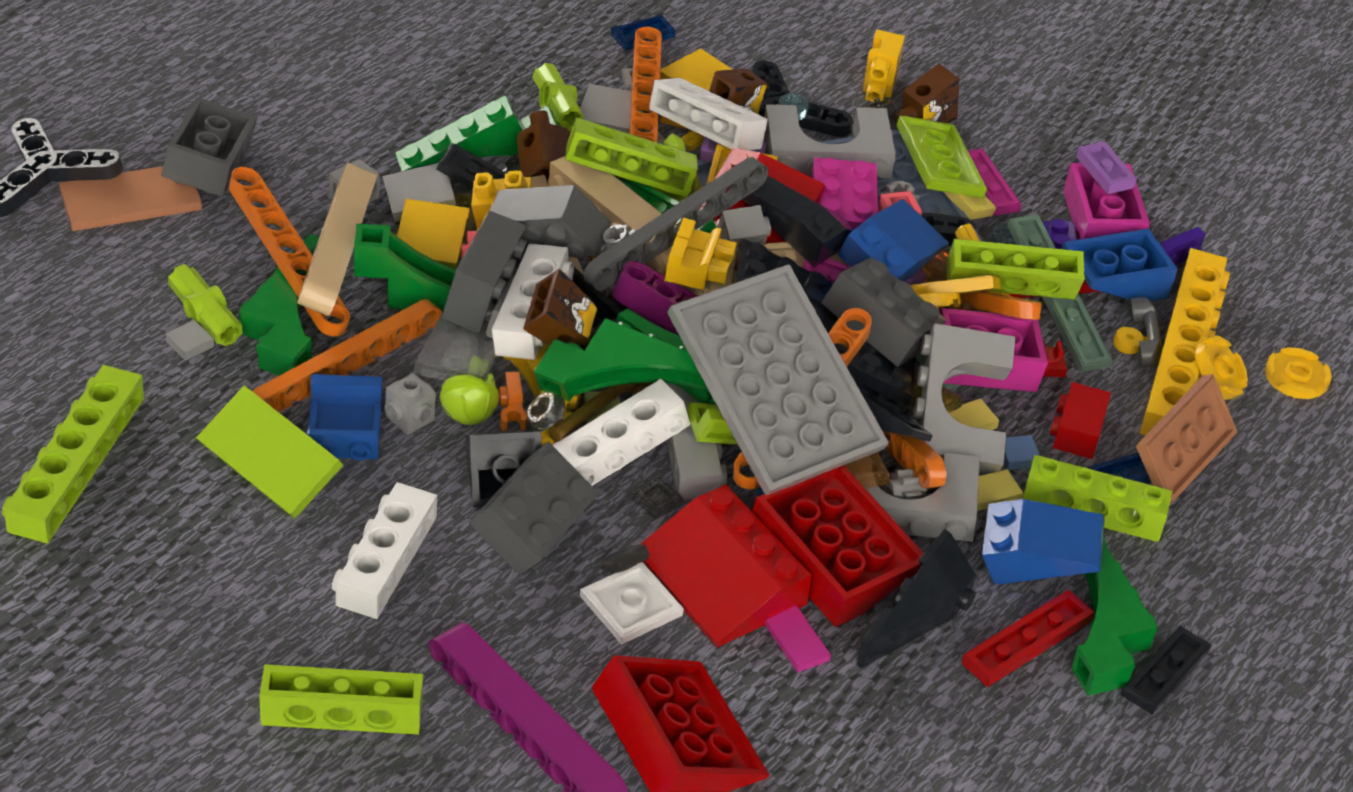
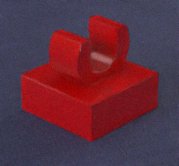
(1056, 361)

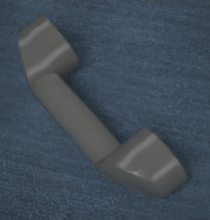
(1145, 312)

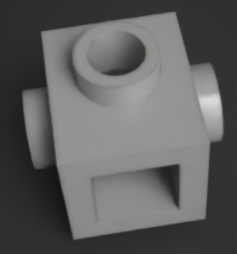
(410, 403)

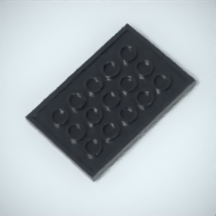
(868, 365)

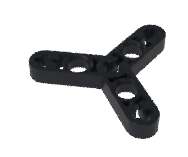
(833, 116)
(50, 165)

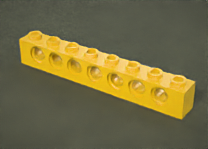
(1189, 324)

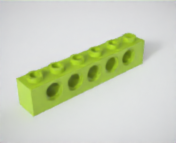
(73, 454)

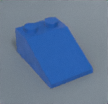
(895, 238)
(1127, 264)
(1040, 541)

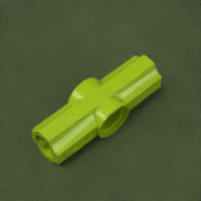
(557, 95)
(205, 305)

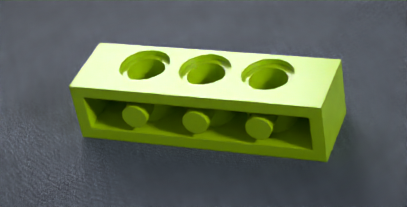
(631, 157)
(1019, 267)
(1125, 503)
(341, 699)

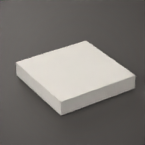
(631, 602)

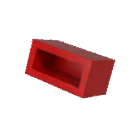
(1081, 419)

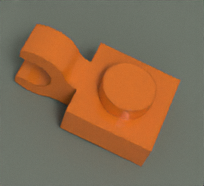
(512, 398)

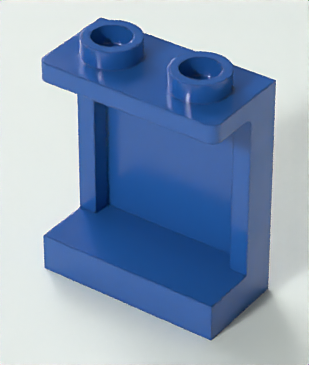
(346, 415)

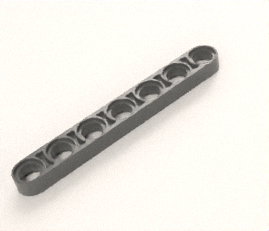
(663, 225)

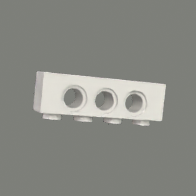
(708, 114)
(508, 330)
(625, 432)
(385, 550)

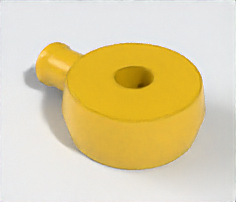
(1127, 340)

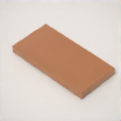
(126, 198)
(1187, 437)

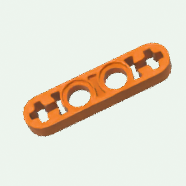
(1004, 304)
(920, 457)

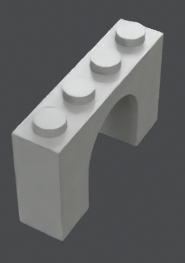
(870, 144)
(952, 353)
(948, 508)

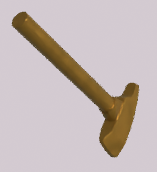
(592, 407)

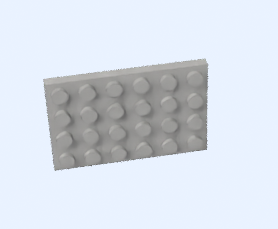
(777, 379)

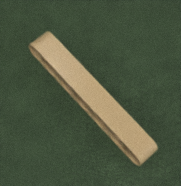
(337, 240)

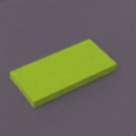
(941, 156)
(269, 451)

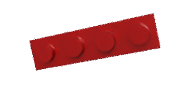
(1027, 638)

